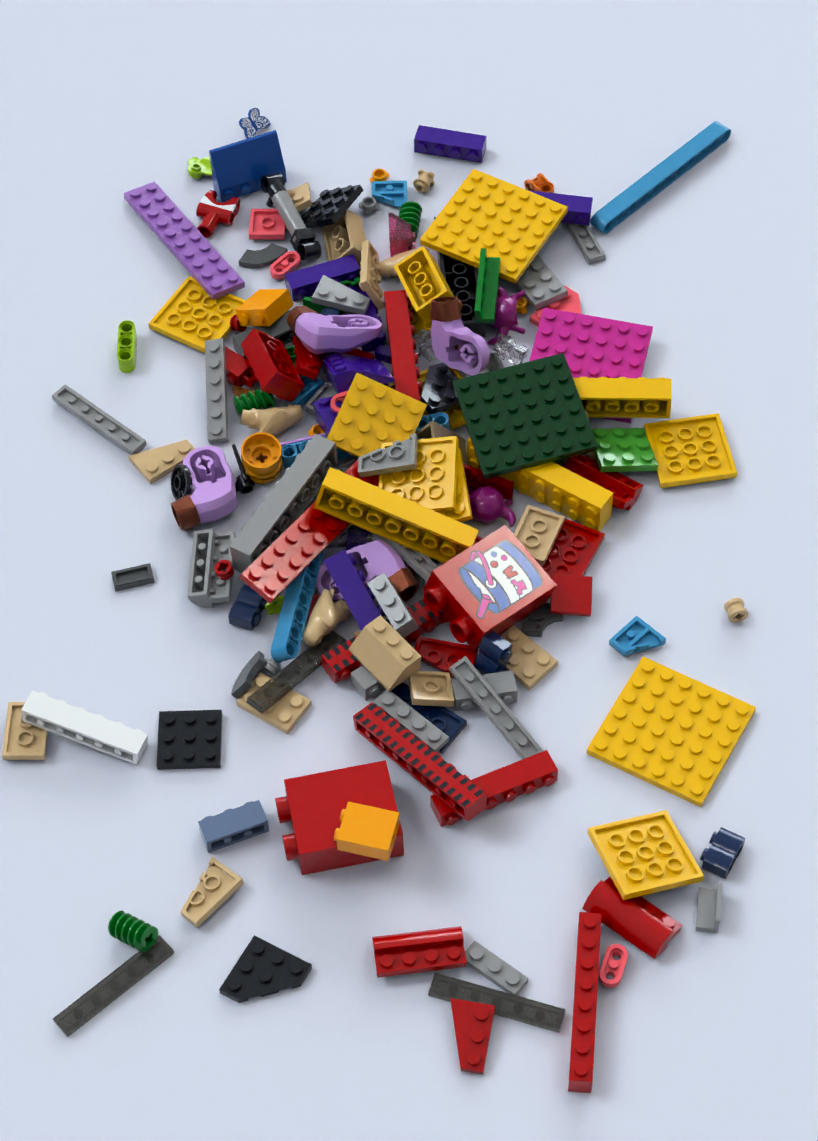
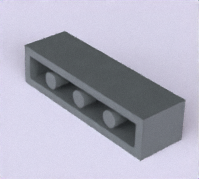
(278, 330)

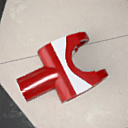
(216, 212)

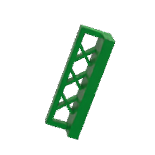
(487, 288)

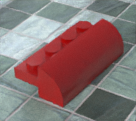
(624, 489)
(632, 918)
(419, 951)

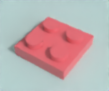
(266, 225)

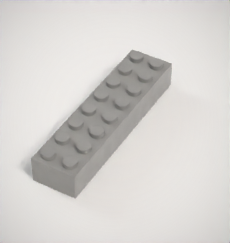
(285, 502)

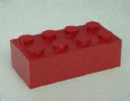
(272, 365)

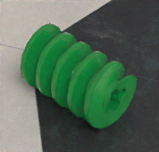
(411, 213)
(255, 400)
(132, 931)

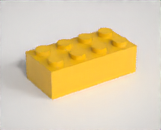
(422, 281)

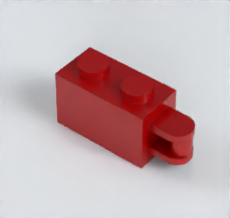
(238, 370)

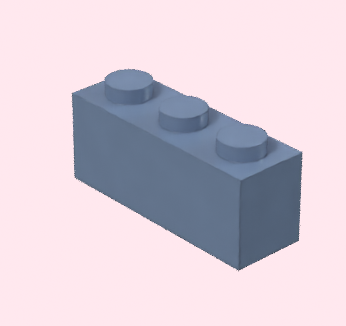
(233, 826)

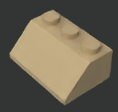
(344, 237)
(385, 653)

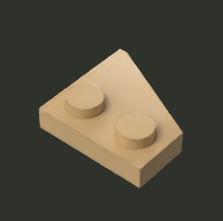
(301, 197)

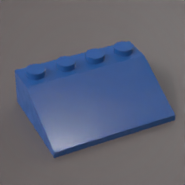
(241, 165)

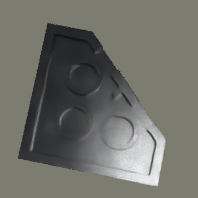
(439, 390)
(263, 972)

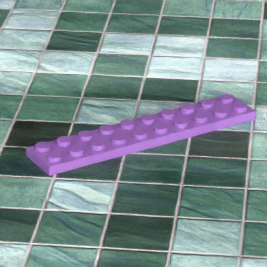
(184, 240)

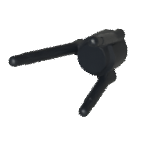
(244, 483)

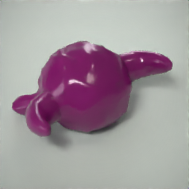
(506, 314)
(489, 505)

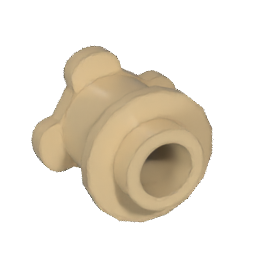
(424, 181)

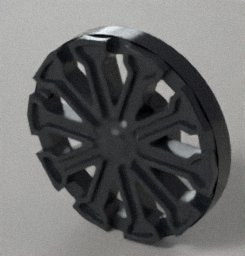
(181, 481)

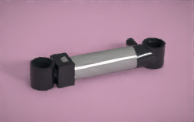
(302, 237)

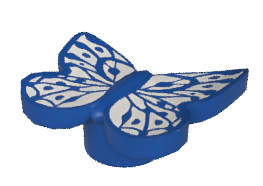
(253, 123)

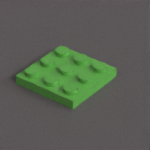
(624, 450)

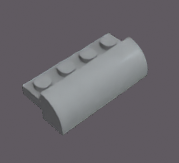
(204, 584)

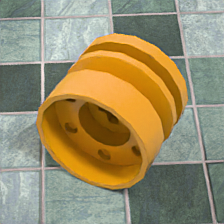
(262, 448)

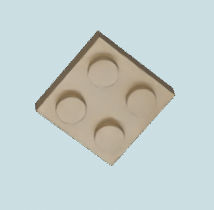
(431, 689)

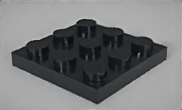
(331, 206)
(189, 739)

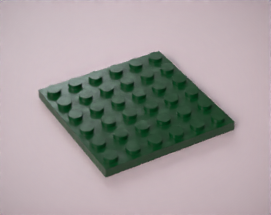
(524, 415)

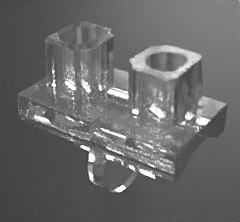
(426, 348)
(510, 350)

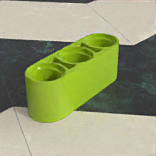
(127, 346)

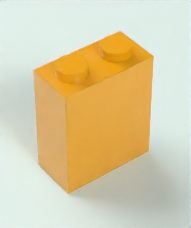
(264, 307)
(367, 831)

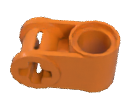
(539, 184)

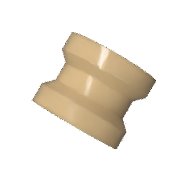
(736, 610)

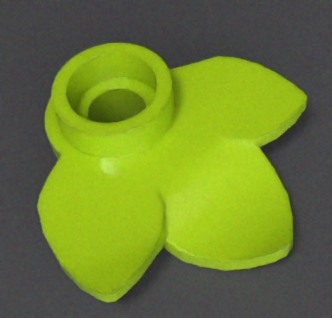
(198, 167)

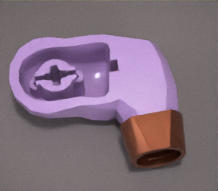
(332, 332)
(452, 341)
(213, 489)
(374, 560)

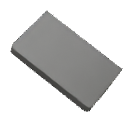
(709, 909)

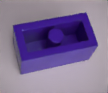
(383, 353)

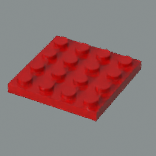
(573, 549)

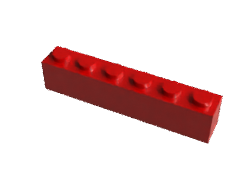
(505, 784)

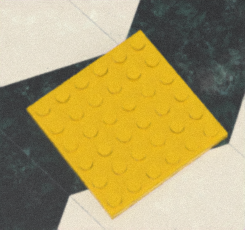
(494, 217)
(671, 731)

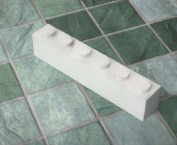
(84, 727)

